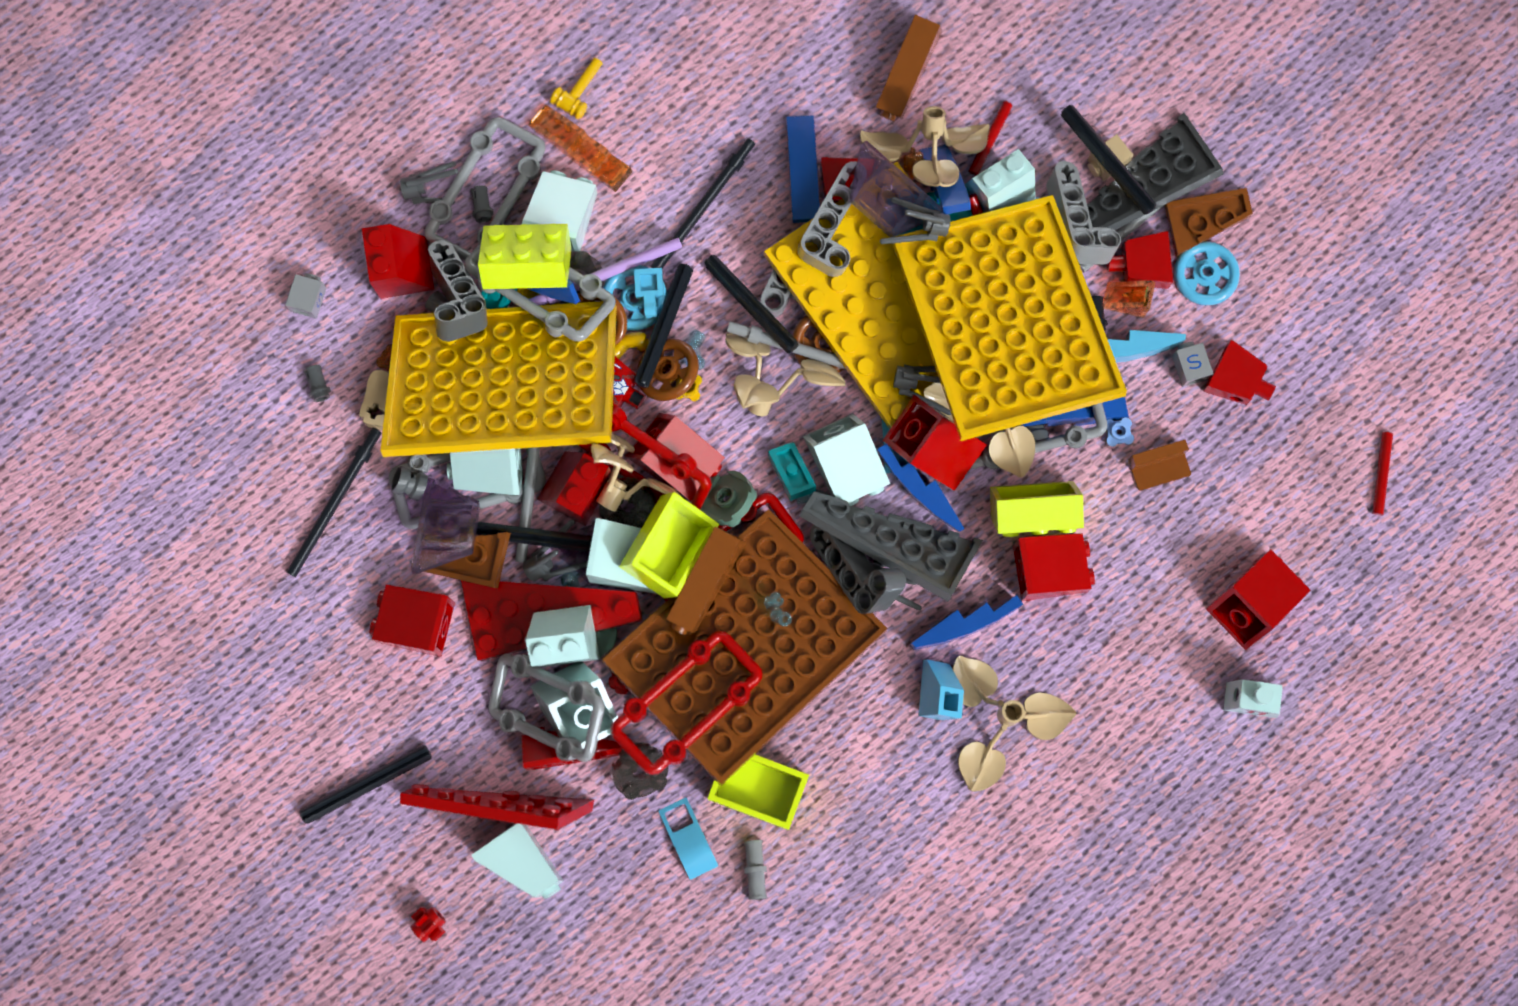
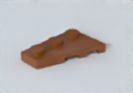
(1205, 216)
(483, 565)

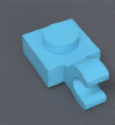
(649, 286)

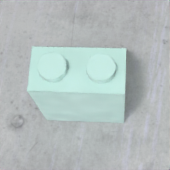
(1004, 183)
(563, 202)
(847, 459)
(487, 471)
(607, 551)
(562, 637)
(566, 717)
(521, 862)

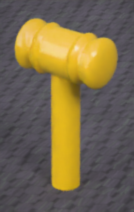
(570, 101)

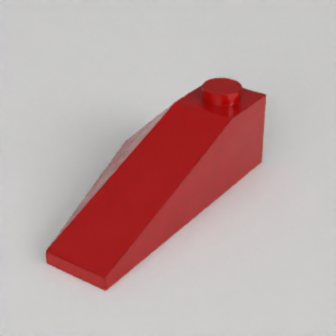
(539, 755)

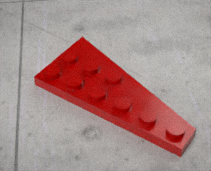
(504, 614)

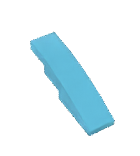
(1144, 344)

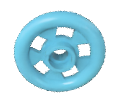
(1215, 294)
(638, 320)

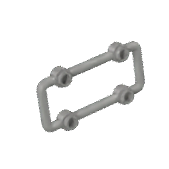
(481, 145)
(556, 322)
(1074, 437)
(422, 464)
(578, 693)

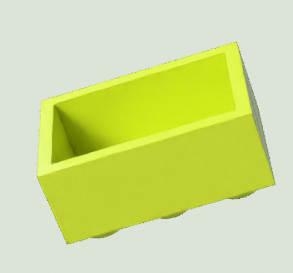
(524, 256)
(1036, 508)
(668, 545)
(762, 791)

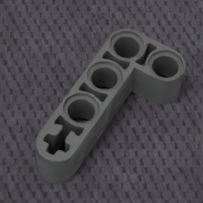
(466, 307)
(864, 586)

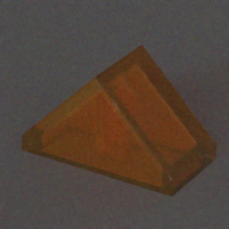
(1129, 297)

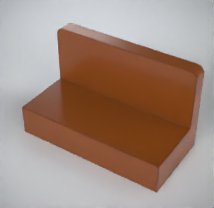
(1160, 465)

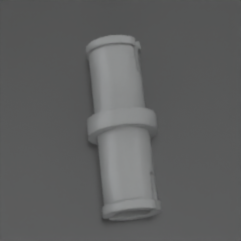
(755, 869)

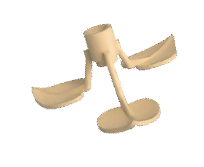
(932, 173)
(757, 394)
(1009, 449)
(614, 489)
(1044, 713)

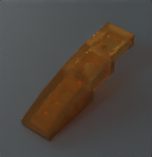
(580, 147)

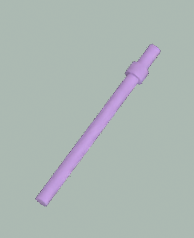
(622, 266)

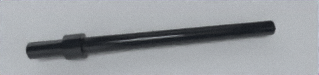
(734, 163)
(362, 454)

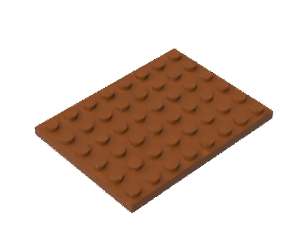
(794, 658)

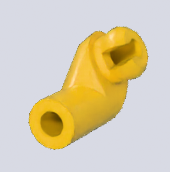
(631, 340)

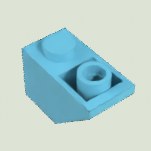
(940, 692)

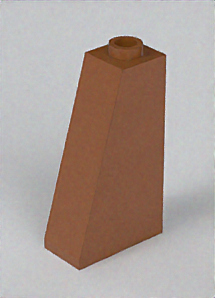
(908, 67)
(705, 580)

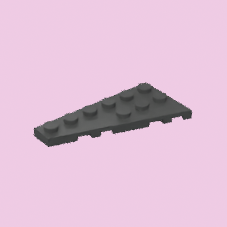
(1165, 170)
(923, 554)

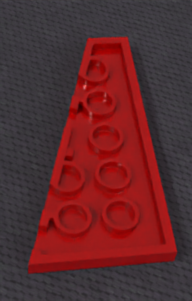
(506, 806)

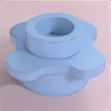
(1114, 438)

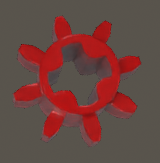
(428, 924)

